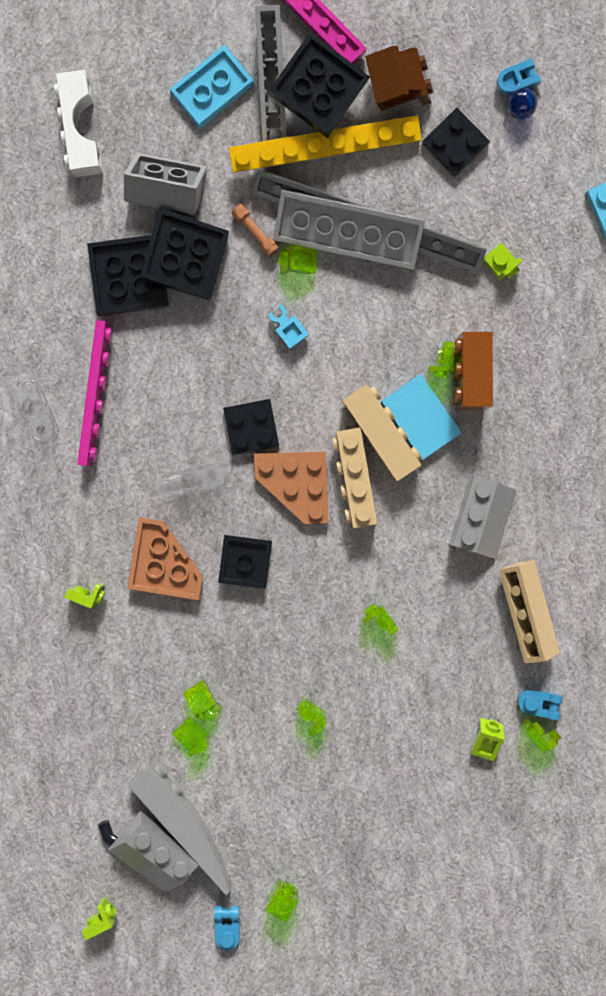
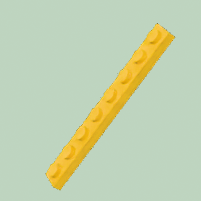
(317, 146)

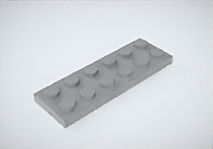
(348, 229)

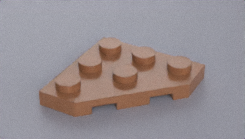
(297, 482)
(162, 563)

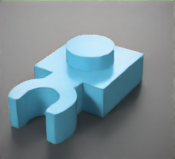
(290, 329)

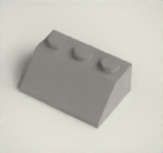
(164, 183)
(482, 516)
(153, 853)

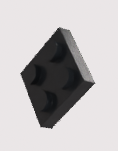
(455, 142)
(251, 427)
(245, 561)

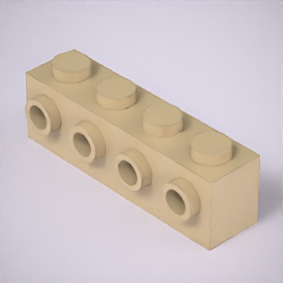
(382, 433)
(356, 478)
(529, 611)

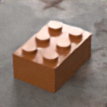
(473, 371)

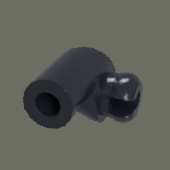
(106, 833)

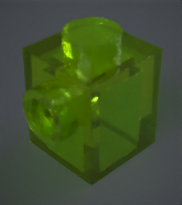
(282, 900)

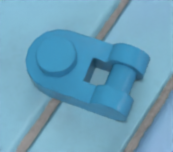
(511, 80)
(531, 703)
(227, 934)

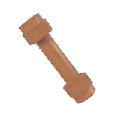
(241, 215)

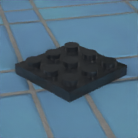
(318, 85)
(184, 254)
(116, 277)

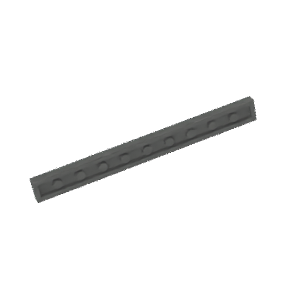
(432, 242)

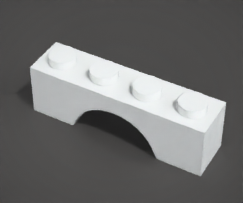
(75, 96)

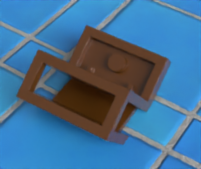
(398, 77)

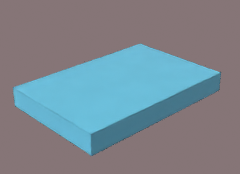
(212, 86)
(421, 416)

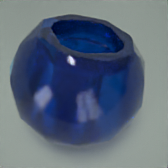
(522, 104)

